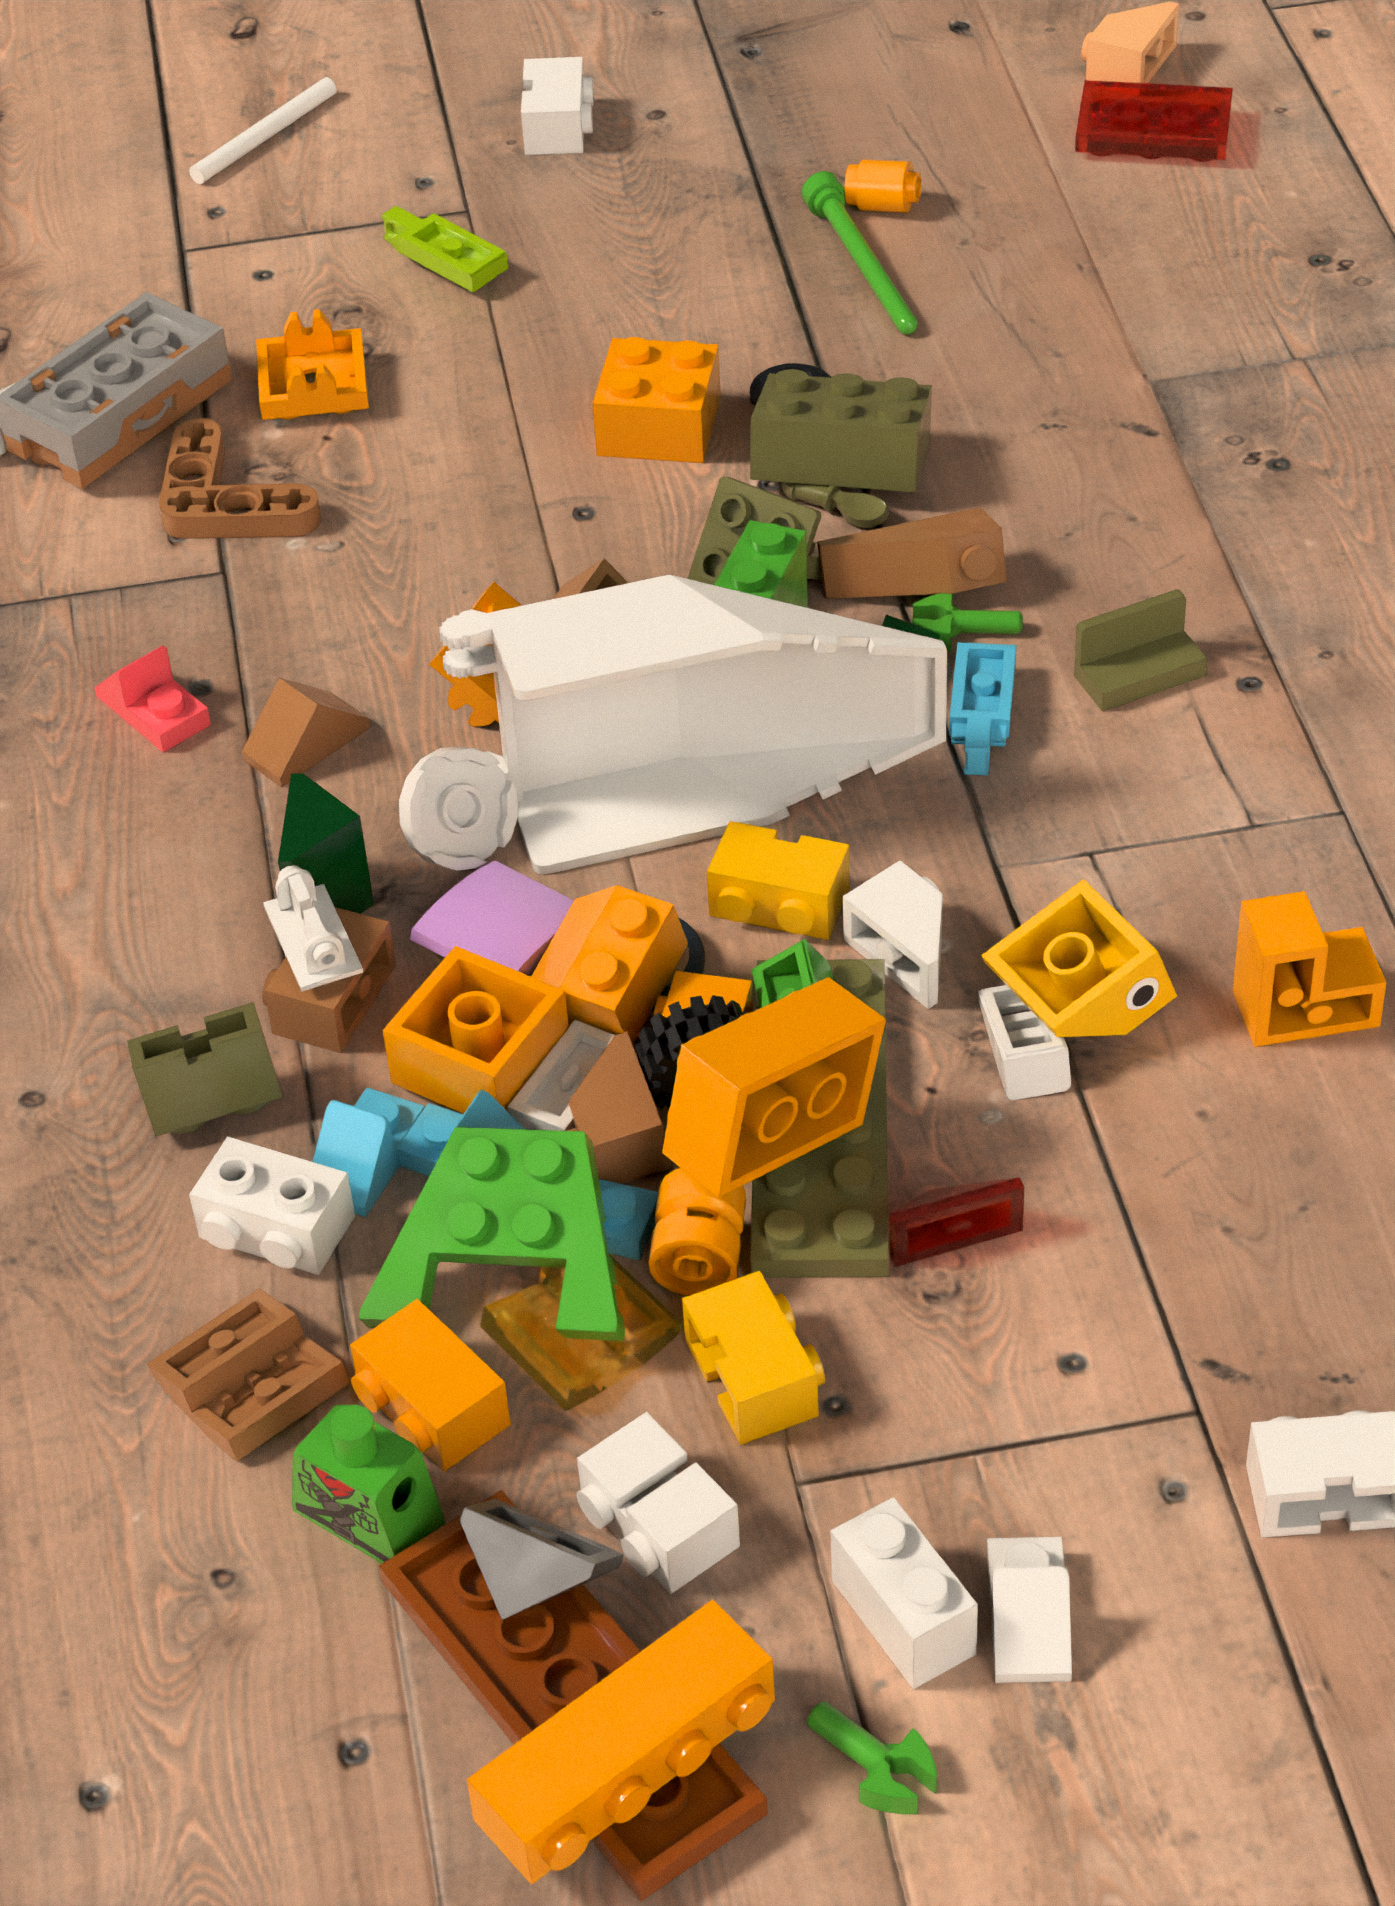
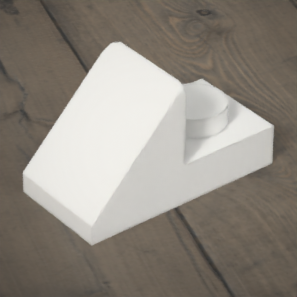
(1029, 1609)

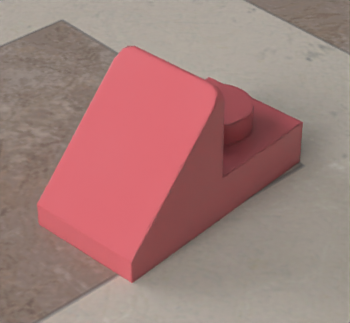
(154, 701)

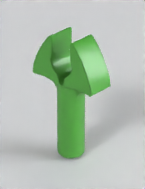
(945, 619)
(879, 1788)

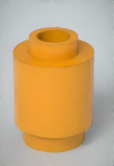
(882, 185)

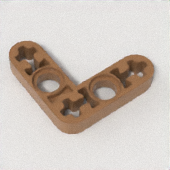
(189, 504)

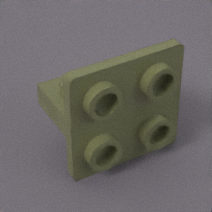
(728, 516)

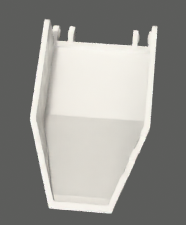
(688, 707)

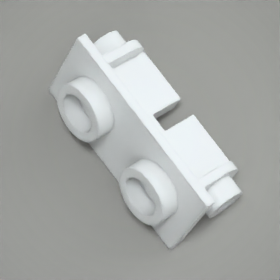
(310, 930)

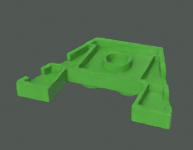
(514, 1203)

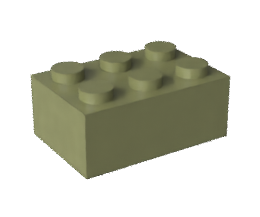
(841, 431)

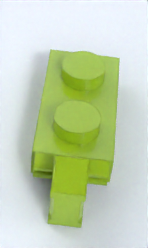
(444, 248)

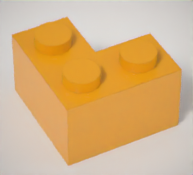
(1302, 980)

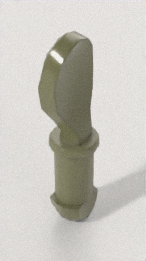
(856, 508)

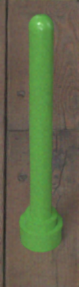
(826, 199)

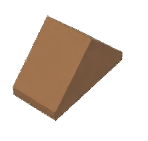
(300, 730)

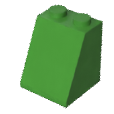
(768, 564)

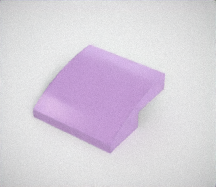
(495, 917)

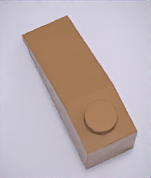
(915, 558)

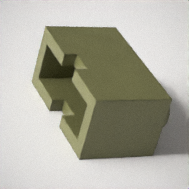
(205, 1071)

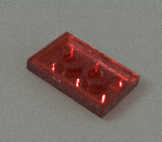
(1154, 120)

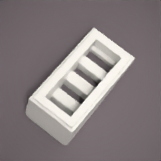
(1024, 1049)

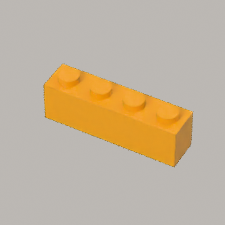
(622, 1742)

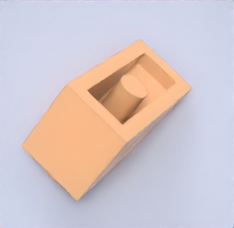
(1131, 44)

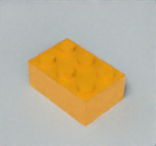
(772, 1085)

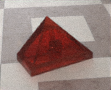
(955, 1219)

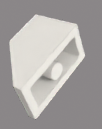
(899, 921)

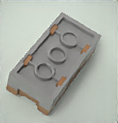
(114, 389)

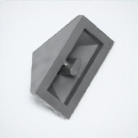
(530, 1557)

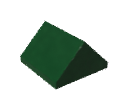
(327, 842)

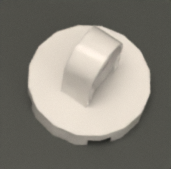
(457, 807)

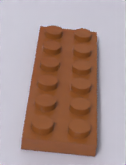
(543, 1662)

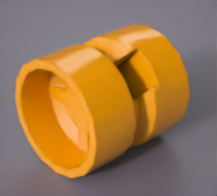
(695, 1235)

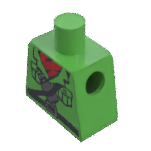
(364, 1484)

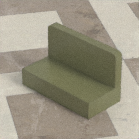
(1136, 651)

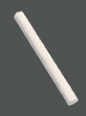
(262, 130)

